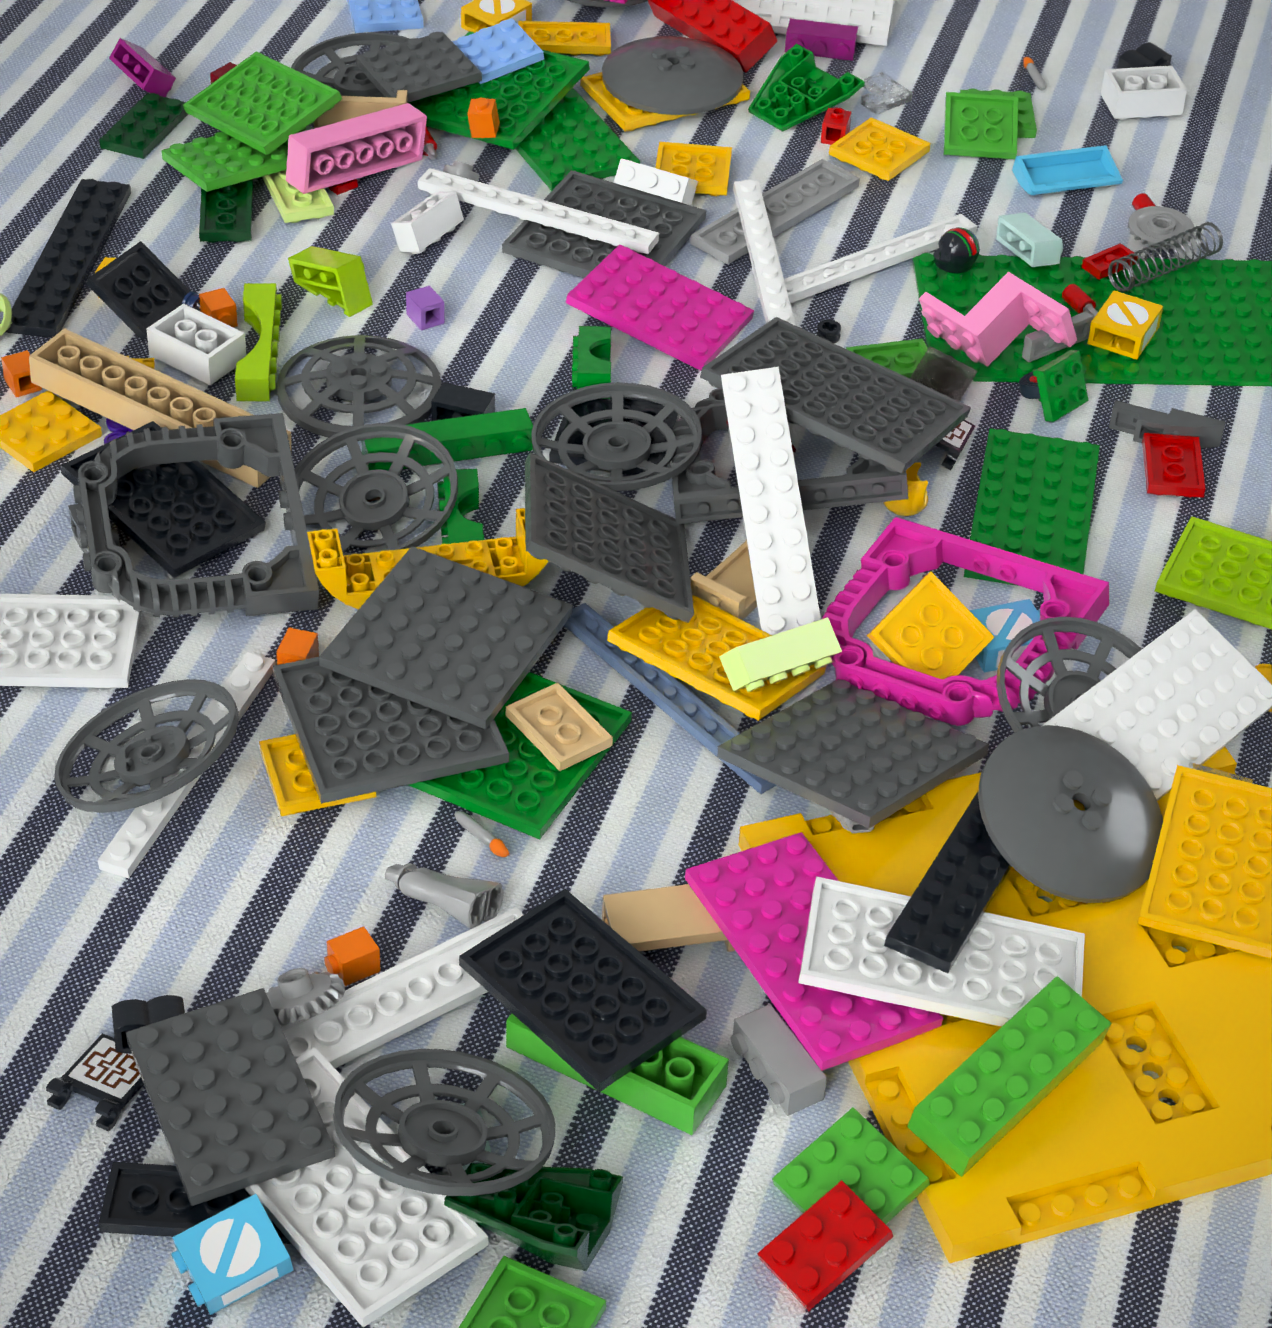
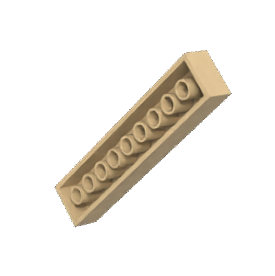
(129, 391)

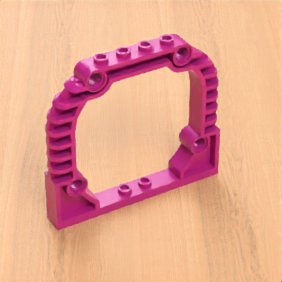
(915, 548)

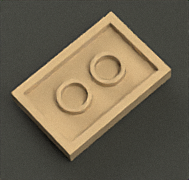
(558, 726)

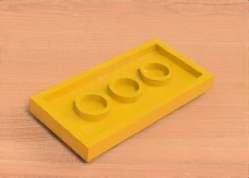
(570, 37)

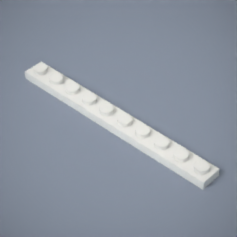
(540, 211)
(762, 251)
(871, 259)
(149, 820)

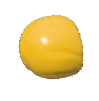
(917, 495)

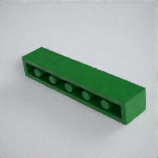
(463, 438)

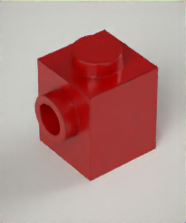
(835, 125)

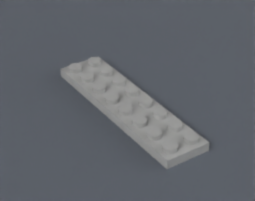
(785, 207)

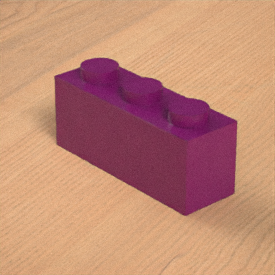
(822, 38)
(142, 68)

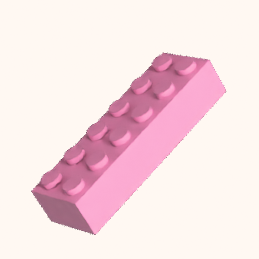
(355, 148)

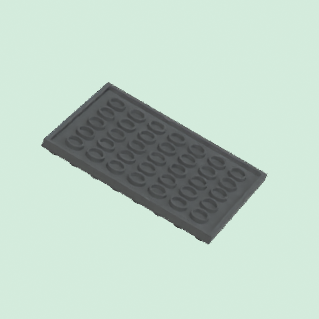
(845, 394)

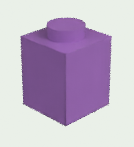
(425, 307)

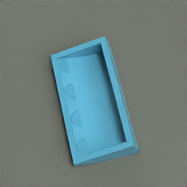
(1066, 170)

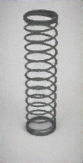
(1132, 276)

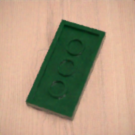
(144, 126)
(227, 213)

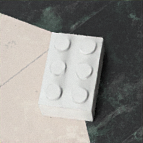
(1143, 92)
(196, 344)

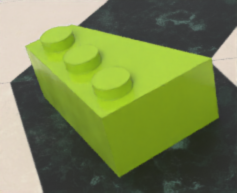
(333, 275)

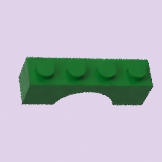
(591, 356)
(457, 527)

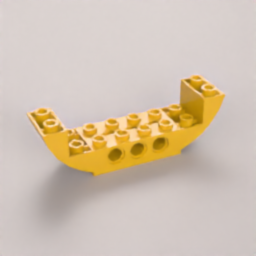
(358, 575)

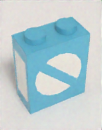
(1004, 623)
(231, 1255)

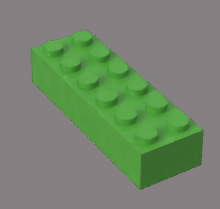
(1008, 1075)
(672, 1085)

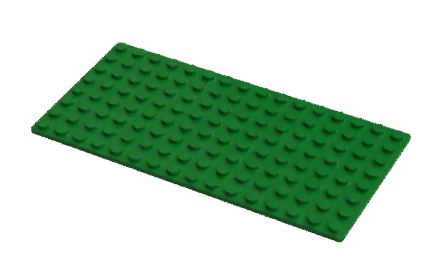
(1209, 331)

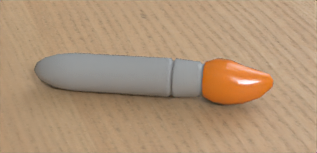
(1034, 73)
(482, 834)

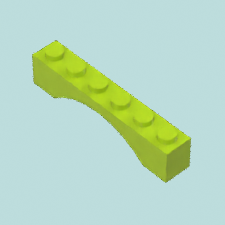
(257, 370)

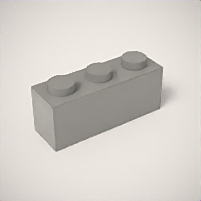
(778, 1060)

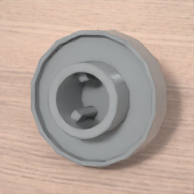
(461, 169)

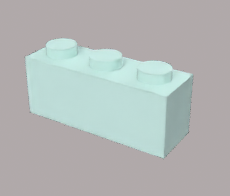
(1029, 239)

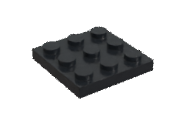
(138, 288)

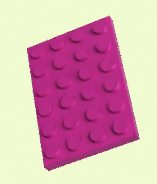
(660, 307)

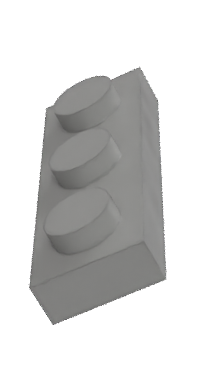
(1041, 344)

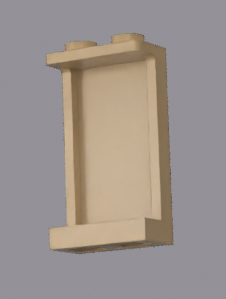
(357, 106)
(728, 585)
(661, 918)

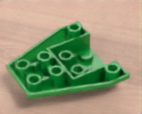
(800, 90)

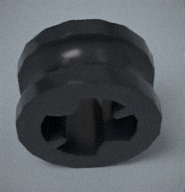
(829, 330)

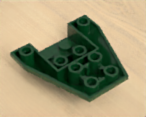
(553, 1214)

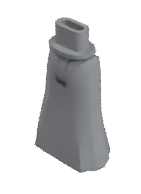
(462, 898)

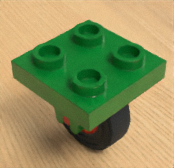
(1057, 385)

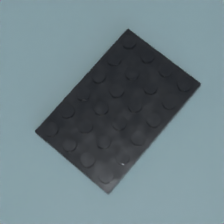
(175, 510)
(582, 989)

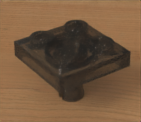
(944, 374)

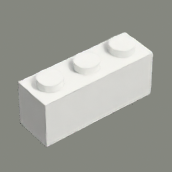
(656, 181)
(427, 222)

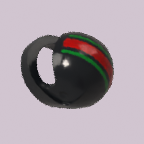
(958, 250)

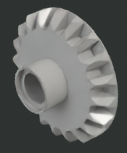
(1157, 224)
(304, 995)

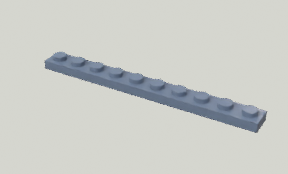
(660, 689)

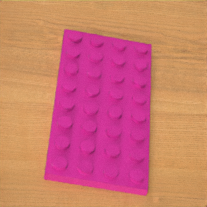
(764, 910)

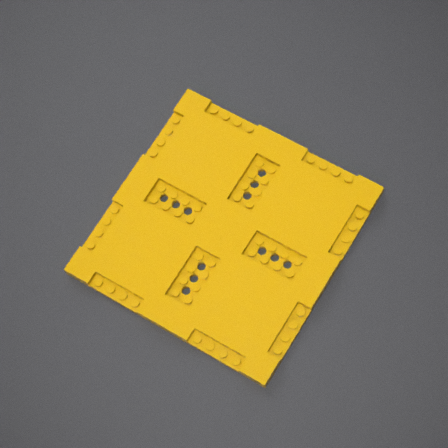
(1102, 1134)

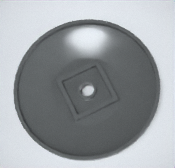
(672, 75)
(1038, 830)

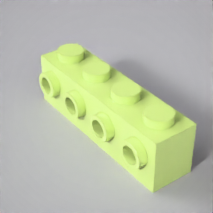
(780, 654)

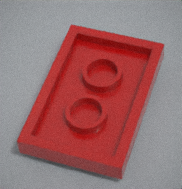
(1173, 465)
(825, 1245)

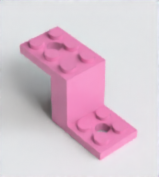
(998, 319)

